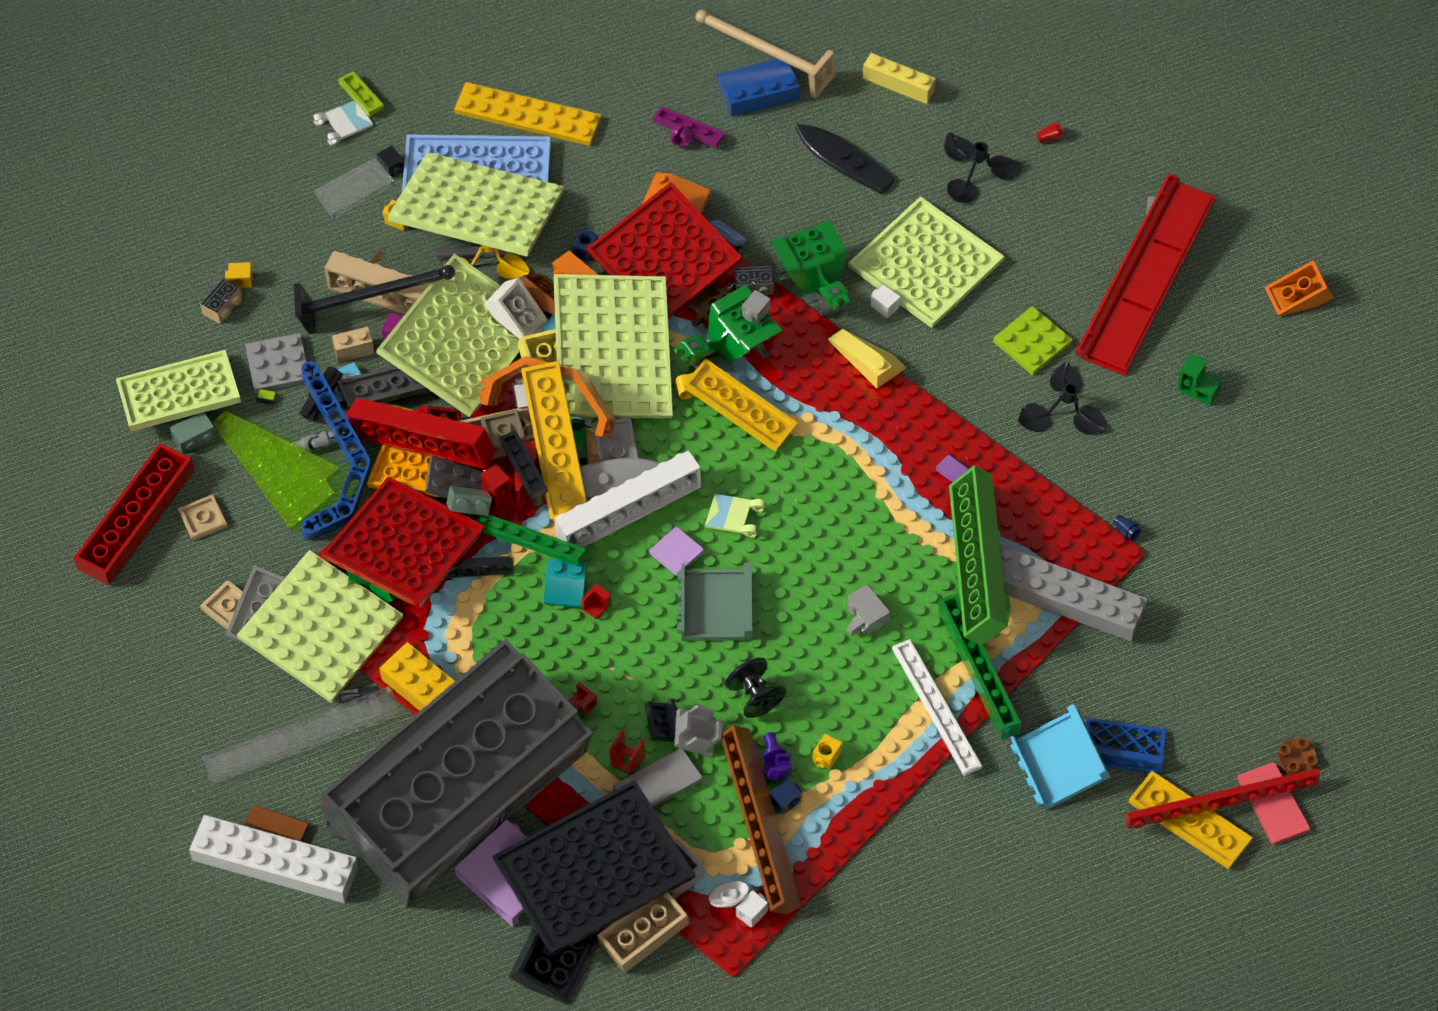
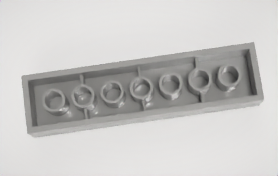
(1071, 594)

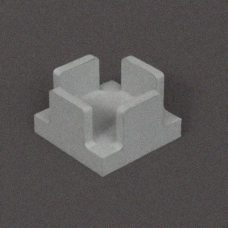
(697, 730)

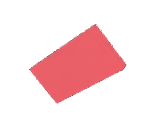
(1277, 814)

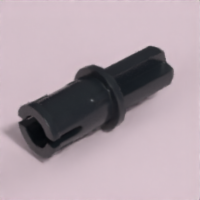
(350, 694)

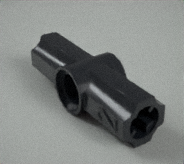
(310, 410)

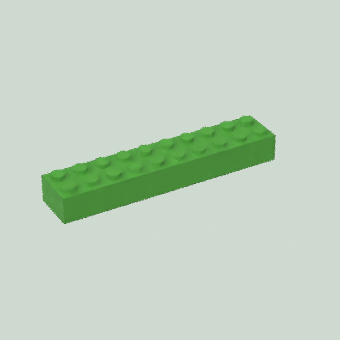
(978, 556)

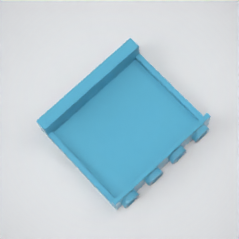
(1060, 759)

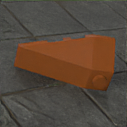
(541, 290)

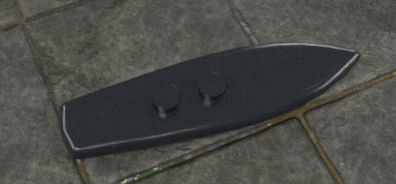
(845, 158)

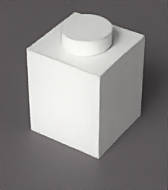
(885, 301)
(752, 908)

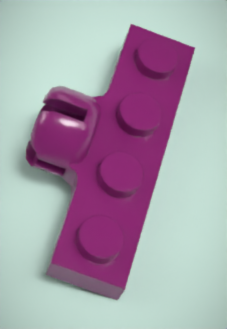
(687, 129)

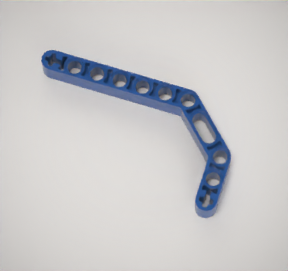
(345, 443)

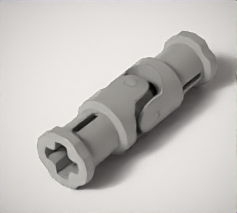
(323, 439)

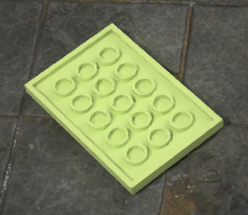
(178, 390)

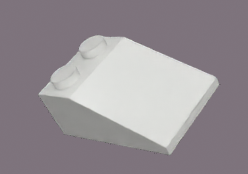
(516, 309)

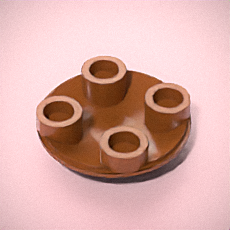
(1297, 755)

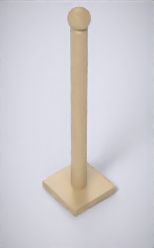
(819, 74)

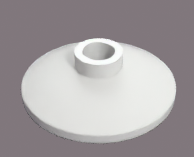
(729, 894)

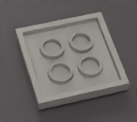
(276, 362)

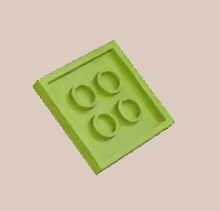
(1032, 340)

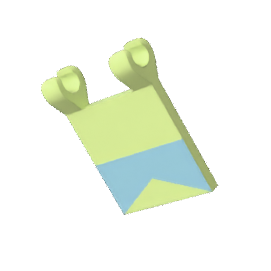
(731, 513)

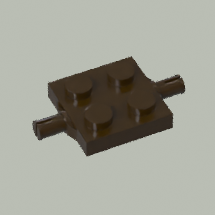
(701, 304)

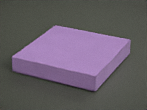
(675, 550)

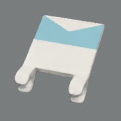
(345, 120)

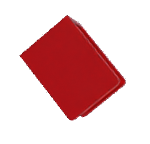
(619, 750)

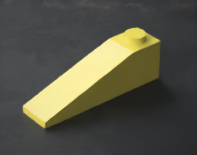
(869, 359)

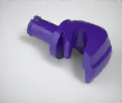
(777, 760)

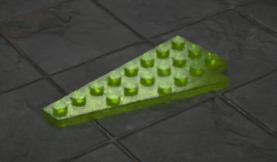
(284, 472)

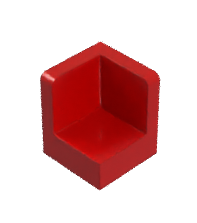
(596, 601)
(583, 700)

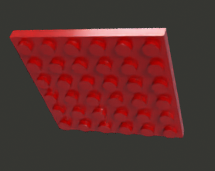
(668, 241)
(403, 542)

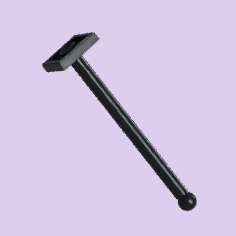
(306, 307)

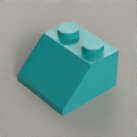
(565, 583)

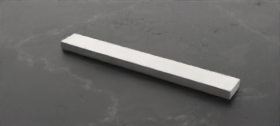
(937, 707)

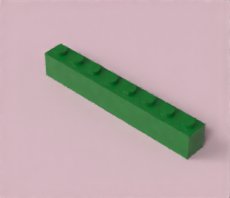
(980, 670)

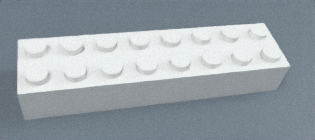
(629, 501)
(274, 858)

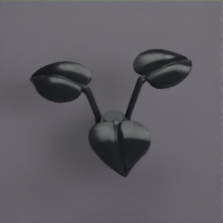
(960, 148)
(1066, 380)

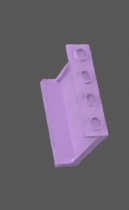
(483, 876)

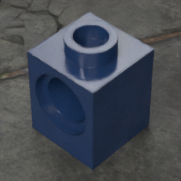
(582, 241)
(786, 796)

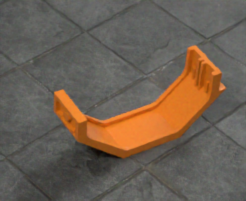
(493, 384)

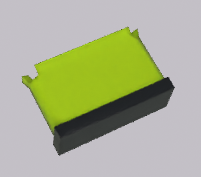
(266, 397)

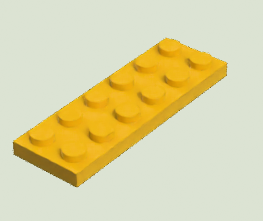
(740, 405)
(1204, 831)

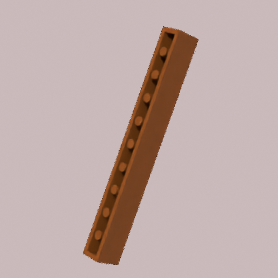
(760, 820)

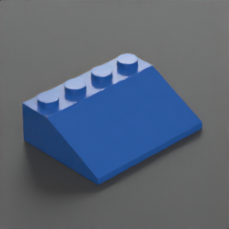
(758, 87)

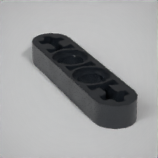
(497, 566)

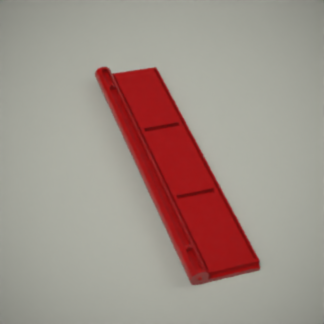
(1145, 276)

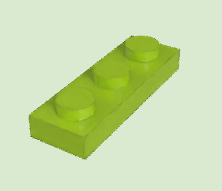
(361, 94)

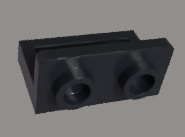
(661, 720)

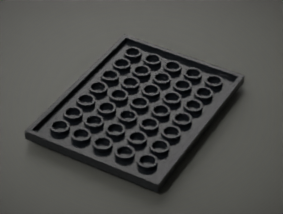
(593, 867)

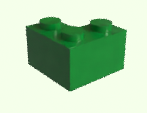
(1196, 382)

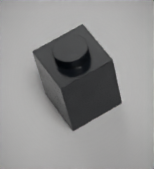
(391, 161)

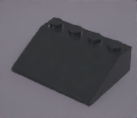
(556, 974)

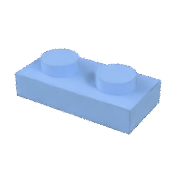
(729, 234)

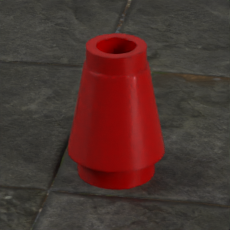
(1050, 133)

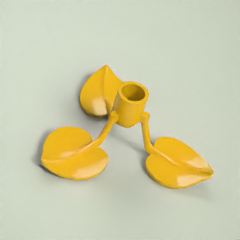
(510, 266)

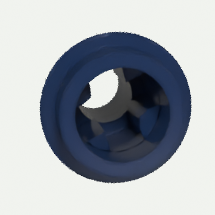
(1128, 528)

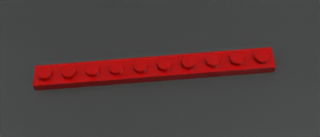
(1216, 800)

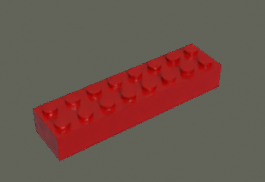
(421, 433)
(134, 514)

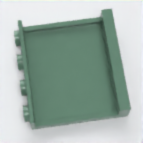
(715, 604)

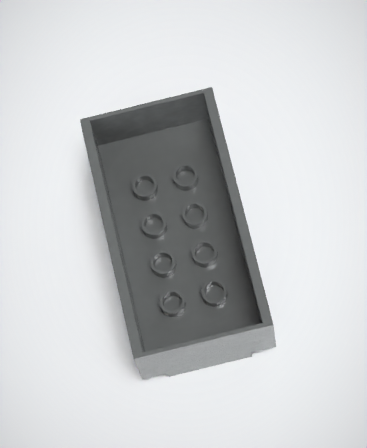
(456, 771)

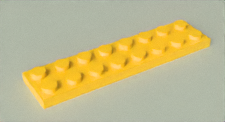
(527, 114)
(554, 437)

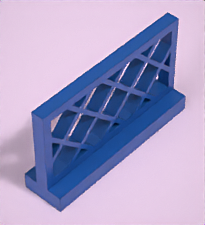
(1122, 757)

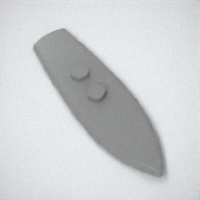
(605, 474)

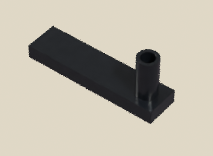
(524, 467)

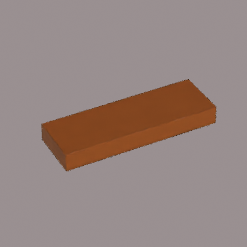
(276, 823)

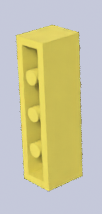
(899, 78)

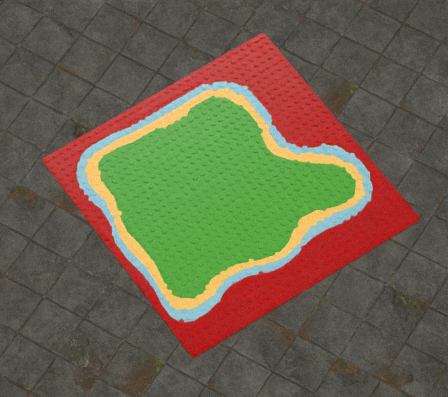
(844, 508)

